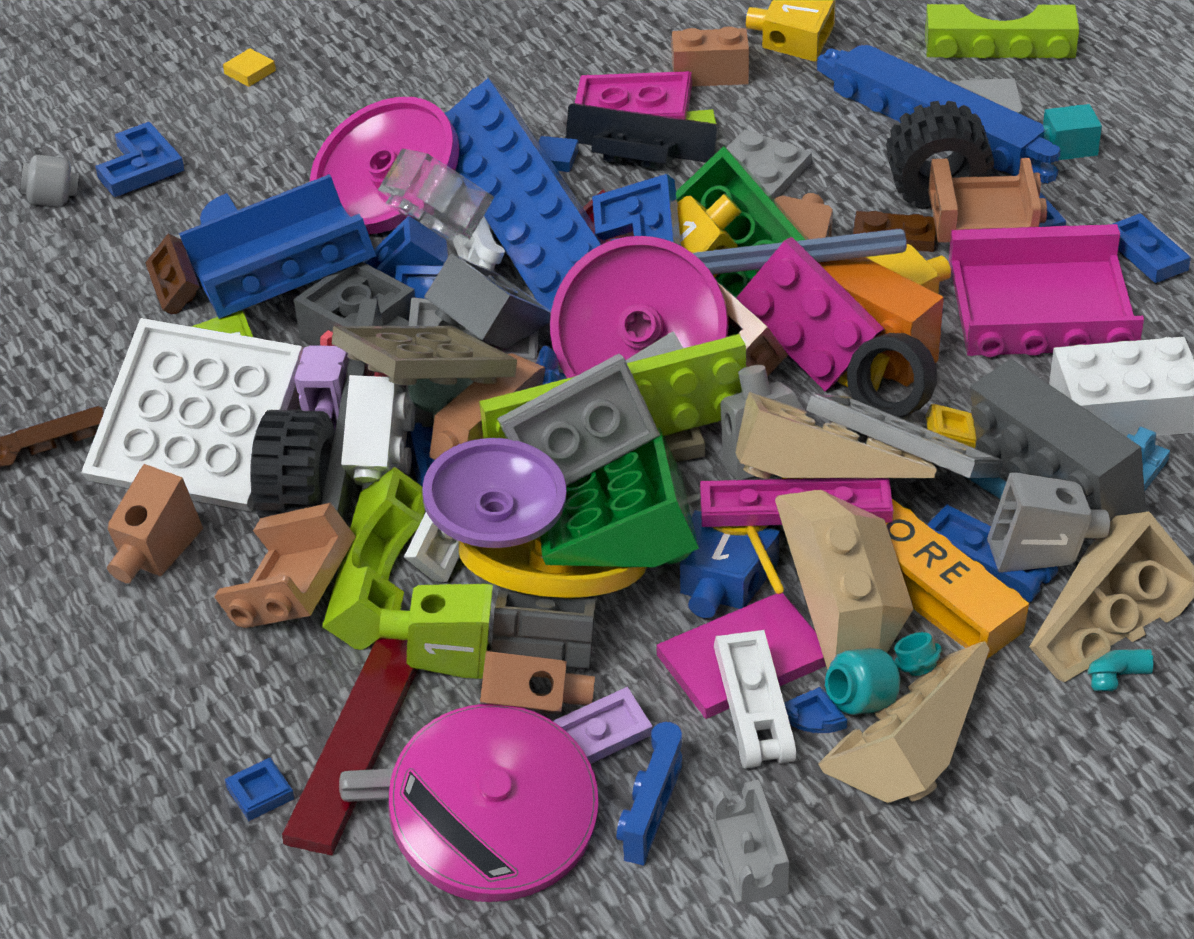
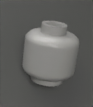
(48, 181)

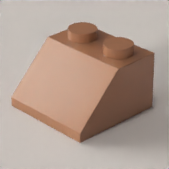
(712, 55)

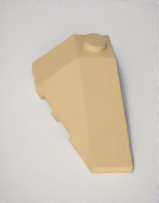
(790, 445)
(1114, 594)
(914, 734)

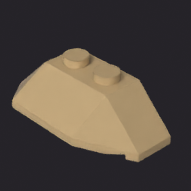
(845, 572)

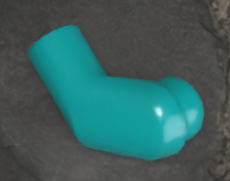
(1119, 662)

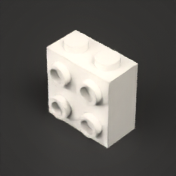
(376, 429)

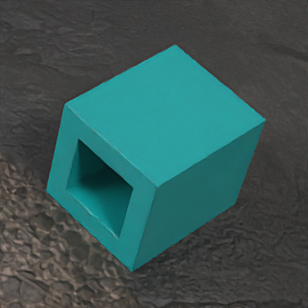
(1073, 130)

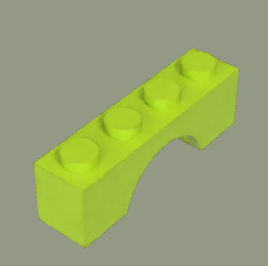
(959, 33)
(382, 525)

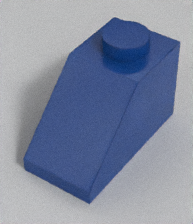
(411, 246)

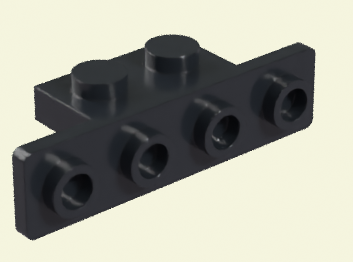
(640, 135)

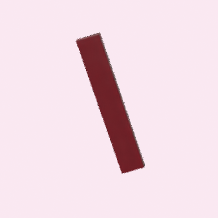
(352, 746)

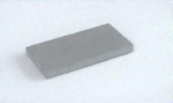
(906, 436)

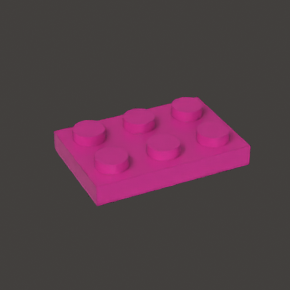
(809, 313)

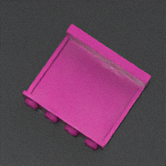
(1040, 289)

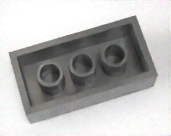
(1054, 437)

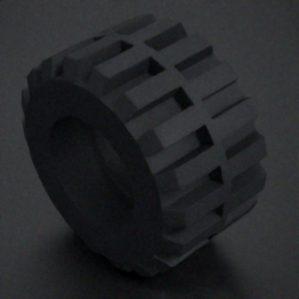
(935, 131)
(290, 460)

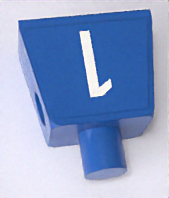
(724, 568)

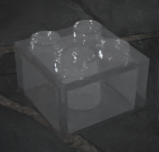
(435, 193)

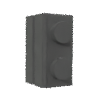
(545, 627)

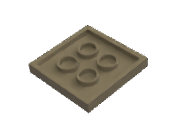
(424, 353)

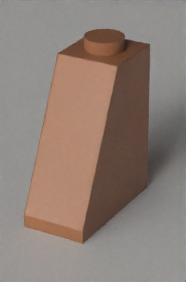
(462, 417)

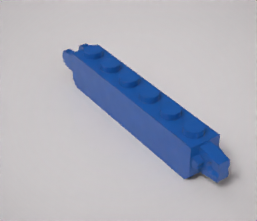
(897, 87)

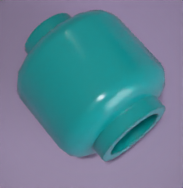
(862, 681)

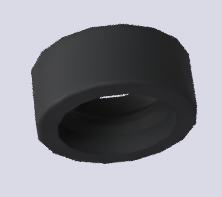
(921, 362)

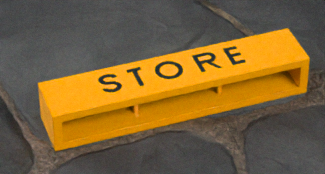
(952, 587)

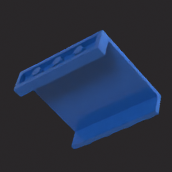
(275, 246)

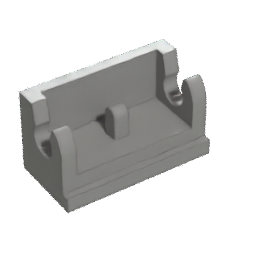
(750, 846)

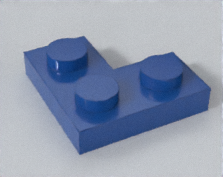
(145, 160)
(639, 208)

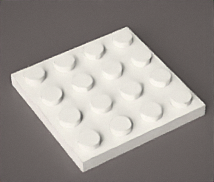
(191, 409)

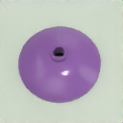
(494, 492)

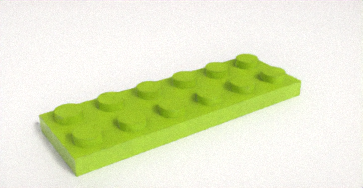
(678, 387)

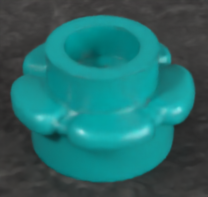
(917, 653)

